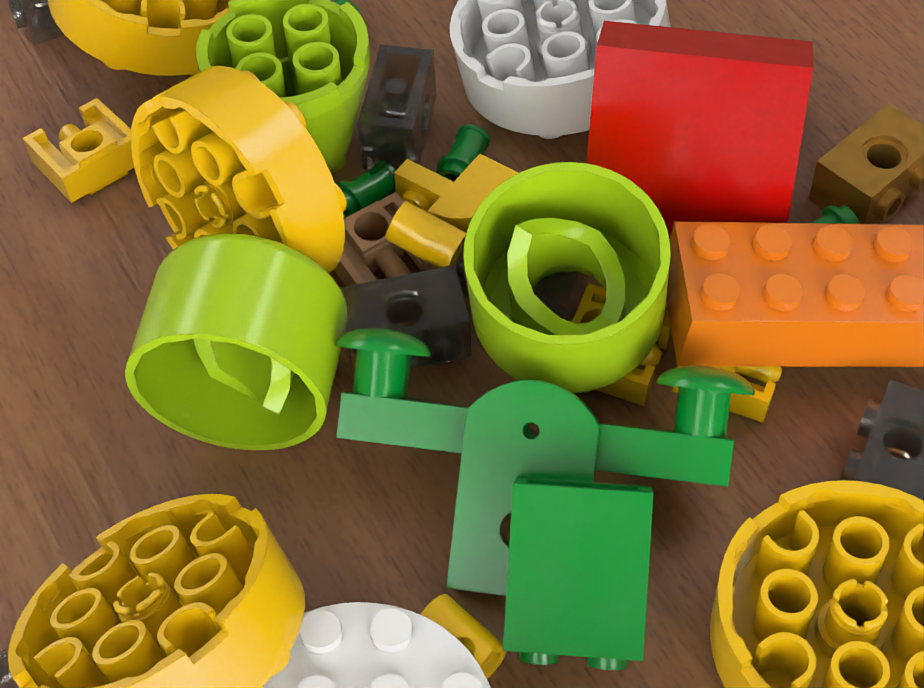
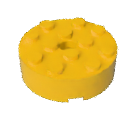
(139, 34)
(237, 161)
(806, 578)
(166, 602)

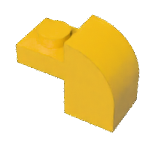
(446, 199)

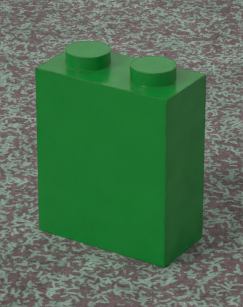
(578, 571)

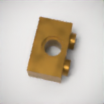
(873, 167)

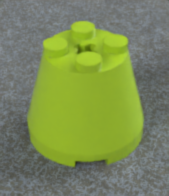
(305, 55)

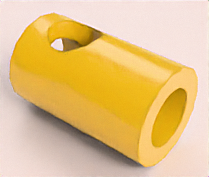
(426, 236)
(469, 631)

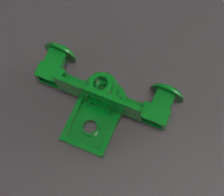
(500, 445)

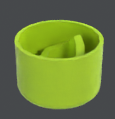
(567, 222)
(238, 343)

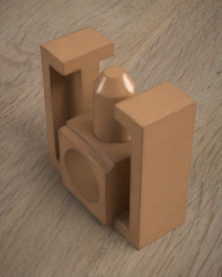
(364, 256)

